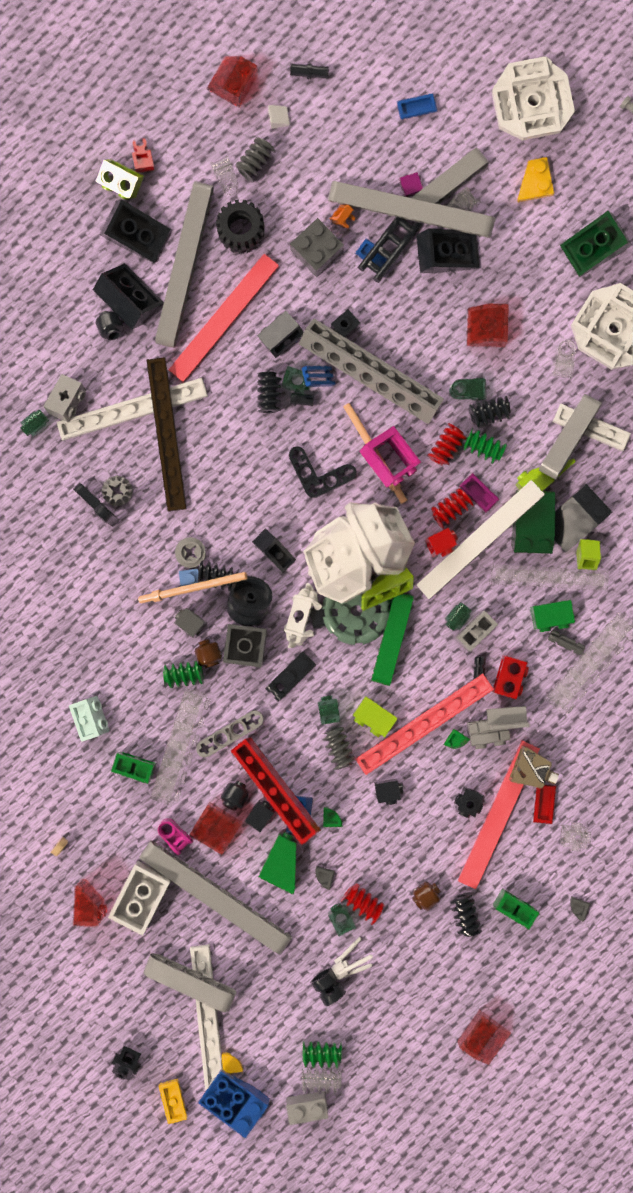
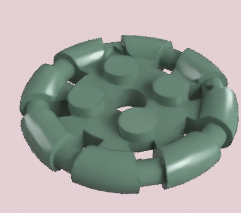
(355, 622)

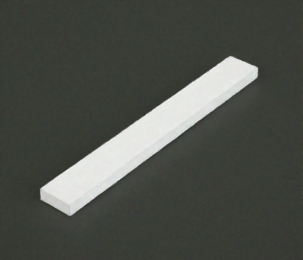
(128, 410)
(480, 539)
(207, 1018)

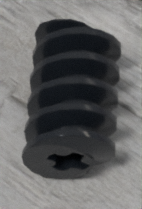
(268, 392)
(490, 411)
(208, 573)
(466, 914)

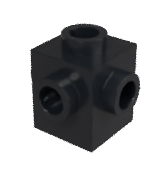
(469, 795)
(126, 1063)

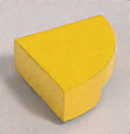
(231, 1063)

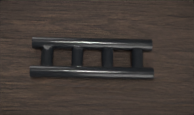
(391, 257)

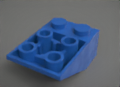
(234, 1102)

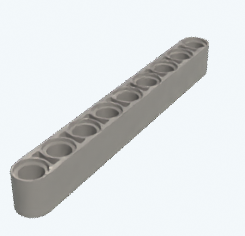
(412, 209)
(183, 264)
(215, 898)

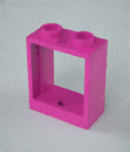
(402, 449)

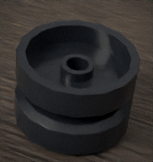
(249, 601)

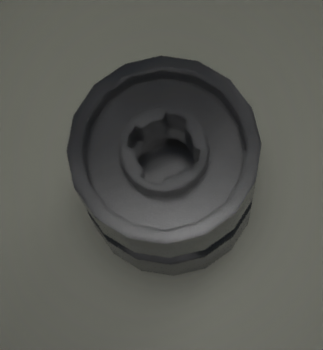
(324, 981)

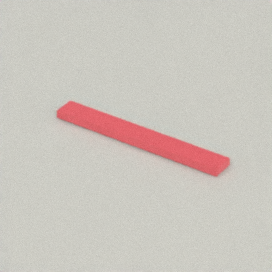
(223, 318)
(424, 724)
(492, 826)

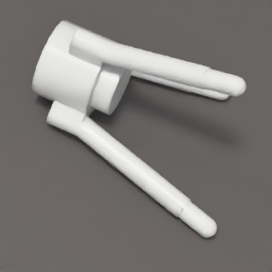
(344, 969)

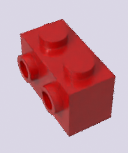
(442, 542)

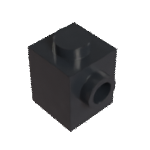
(346, 324)
(388, 791)

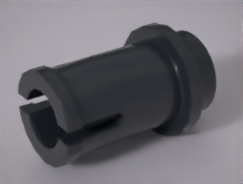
(301, 399)

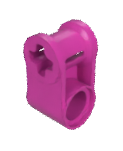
(175, 836)

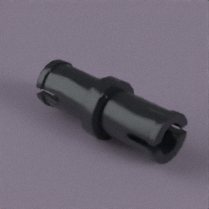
(309, 71)

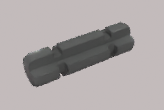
(566, 642)

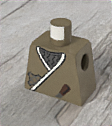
(532, 769)

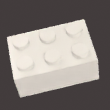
(139, 898)

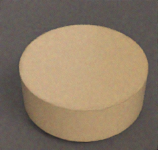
(59, 846)

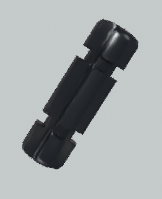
(479, 669)

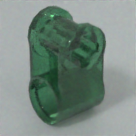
(471, 388)

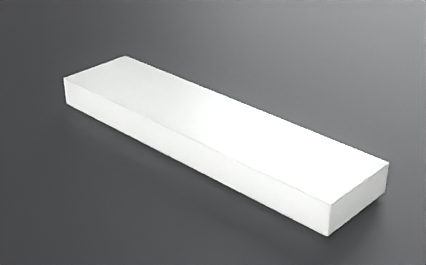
(597, 429)

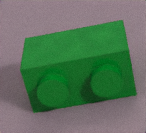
(551, 615)

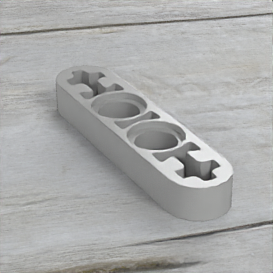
(228, 731)

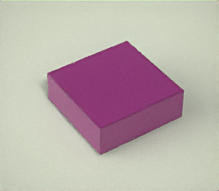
(410, 184)

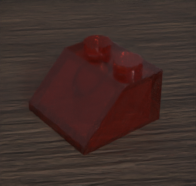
(233, 79)
(488, 325)
(215, 828)
(88, 905)
(483, 1038)

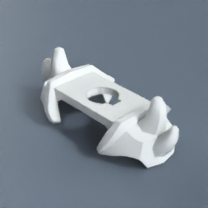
(302, 601)

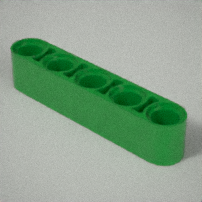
(392, 639)

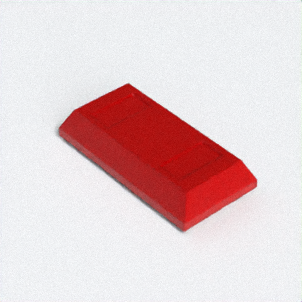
(544, 804)

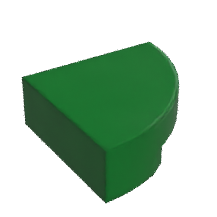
(456, 740)
(331, 818)

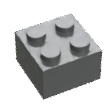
(317, 247)
(245, 645)

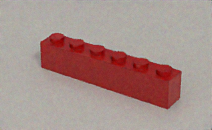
(275, 790)

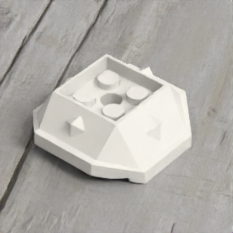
(537, 82)
(591, 326)
(381, 536)
(338, 562)

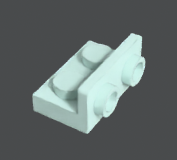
(89, 718)

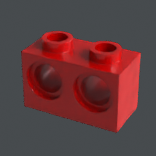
(504, 675)

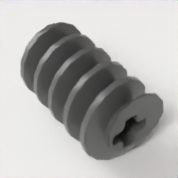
(253, 158)
(338, 748)

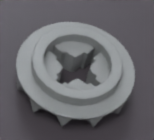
(117, 499)
(181, 553)

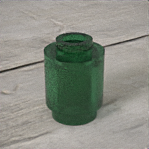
(34, 423)
(458, 617)

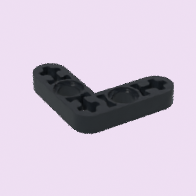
(313, 479)
(99, 508)

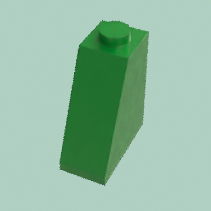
(281, 863)

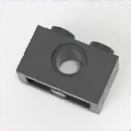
(190, 622)

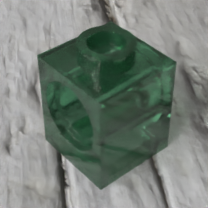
(289, 375)
(328, 710)
(341, 927)

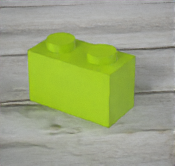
(374, 716)

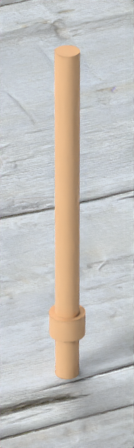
(366, 438)
(158, 595)

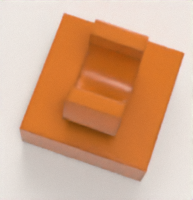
(341, 214)

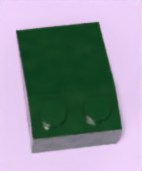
(596, 243)
(536, 528)

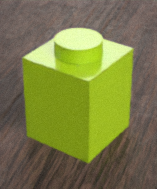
(588, 554)

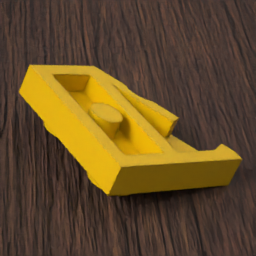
(536, 181)

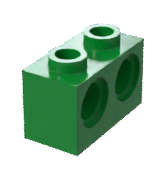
(133, 767)
(515, 909)

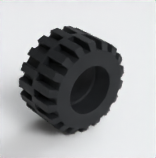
(235, 212)

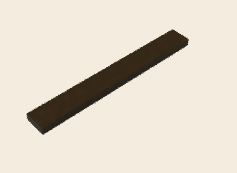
(166, 434)

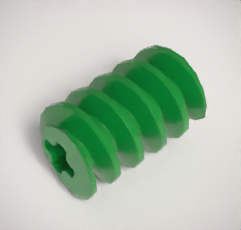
(484, 446)
(183, 675)
(321, 1055)

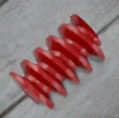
(447, 445)
(451, 507)
(363, 902)

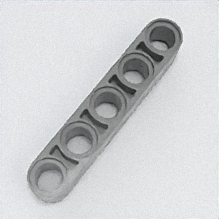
(453, 178)
(570, 436)
(190, 982)

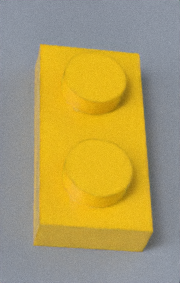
(173, 1101)

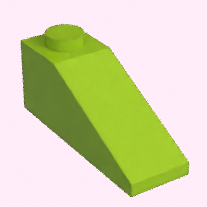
(540, 479)
(387, 587)

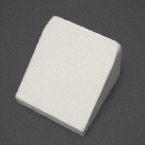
(278, 116)

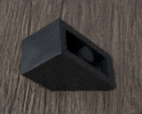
(274, 550)

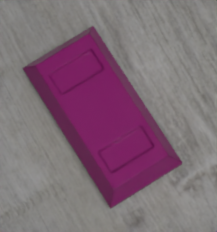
(479, 492)

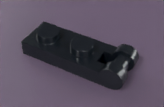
(291, 675)

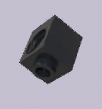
(260, 815)

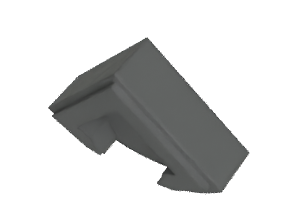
(324, 876)
(579, 908)

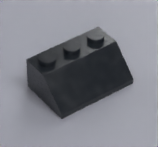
(127, 295)

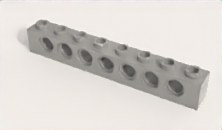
(370, 371)

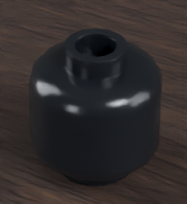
(109, 325)
(235, 795)

